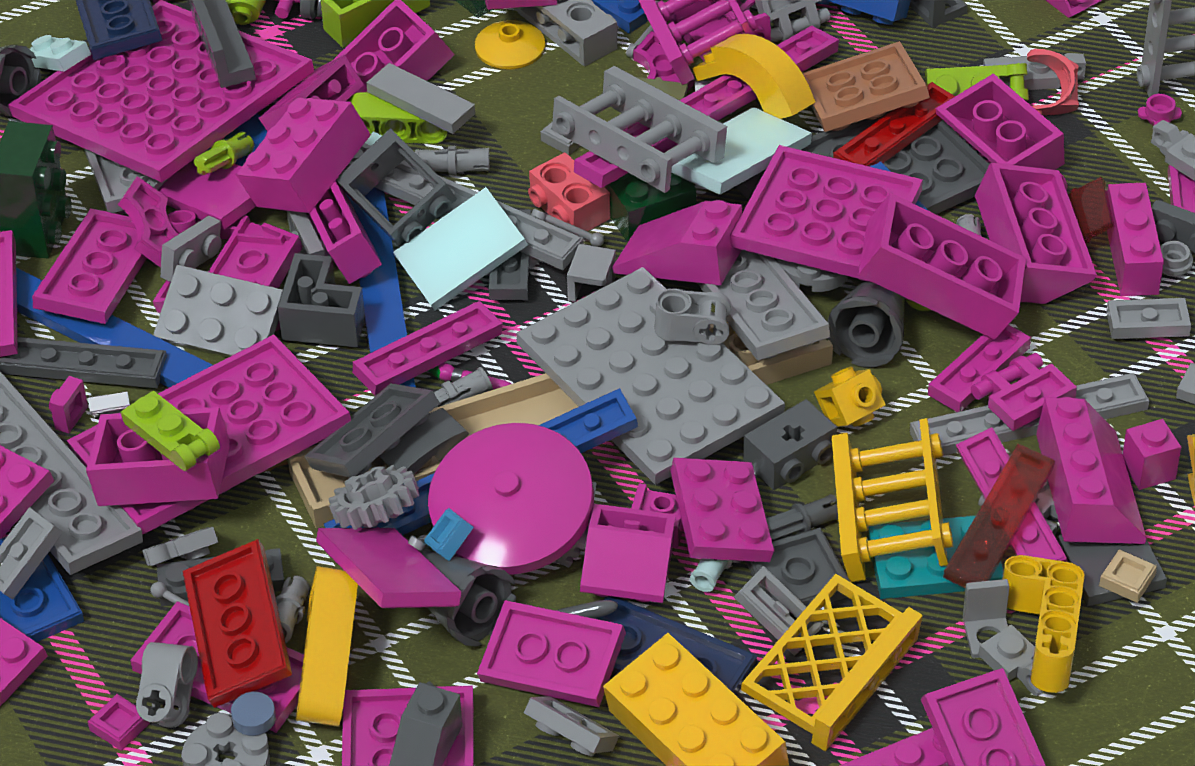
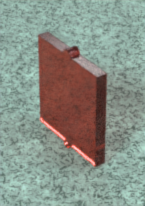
(1092, 208)

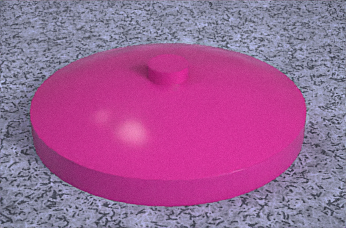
(519, 491)

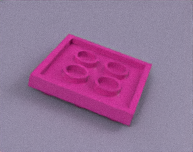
(373, 721)

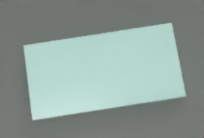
(748, 151)

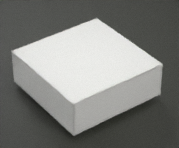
(108, 404)

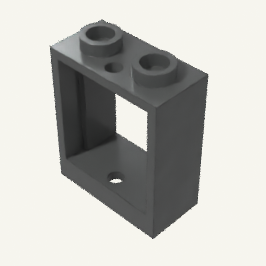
(375, 166)

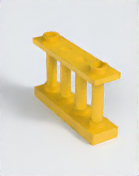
(852, 490)

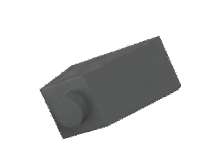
(427, 727)

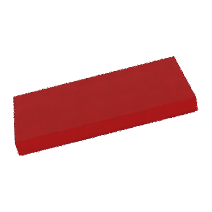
(236, 623)

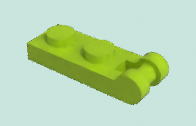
(959, 79)
(169, 430)

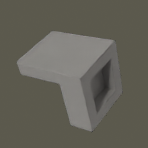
(590, 266)

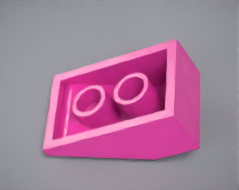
(399, 39)
(685, 244)

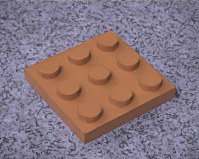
(865, 87)

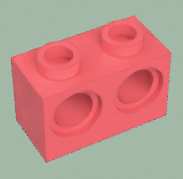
(567, 194)

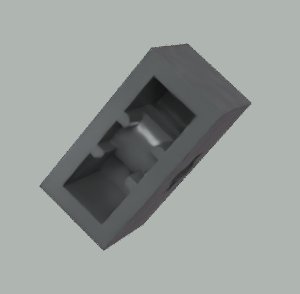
(789, 444)

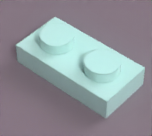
(58, 52)

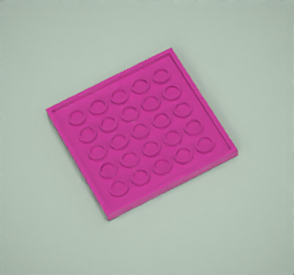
(158, 101)

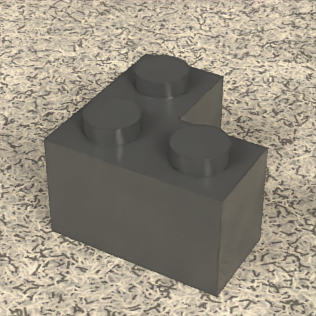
(316, 308)

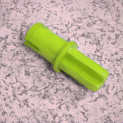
(224, 153)

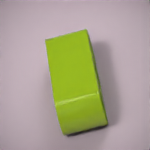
(381, 116)

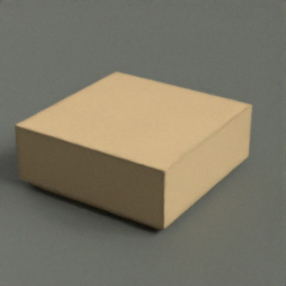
(1128, 576)

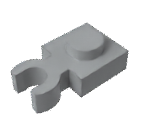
(191, 545)

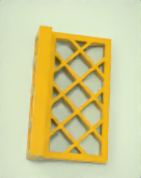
(856, 685)

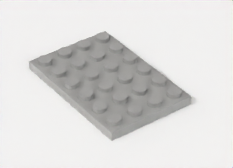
(682, 392)

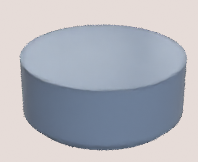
(253, 713)

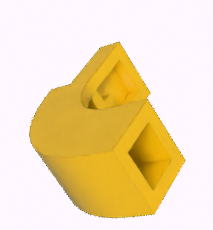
(764, 68)

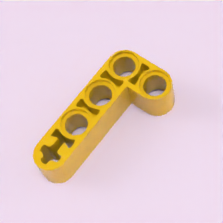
(1055, 594)
(327, 647)

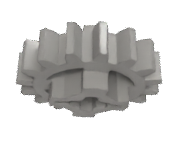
(373, 497)

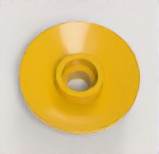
(510, 44)

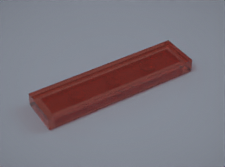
(999, 517)

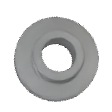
(1176, 258)

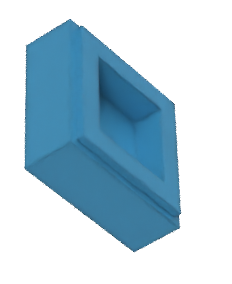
(448, 534)

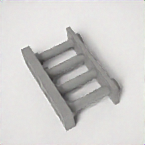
(1156, 44)
(653, 109)

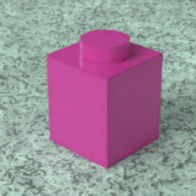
(1151, 454)

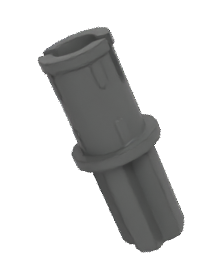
(802, 517)

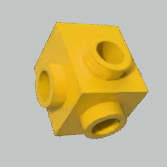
(850, 397)

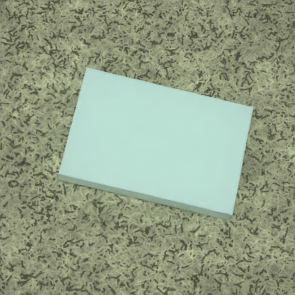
(460, 248)

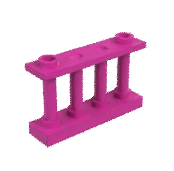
(672, 33)

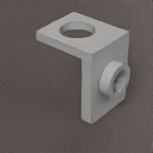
(984, 610)

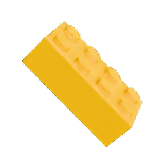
(689, 712)

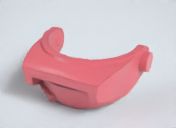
(1067, 73)

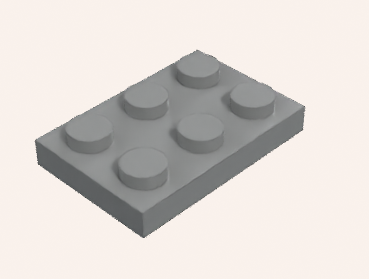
(216, 312)

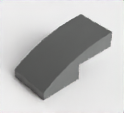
(429, 439)

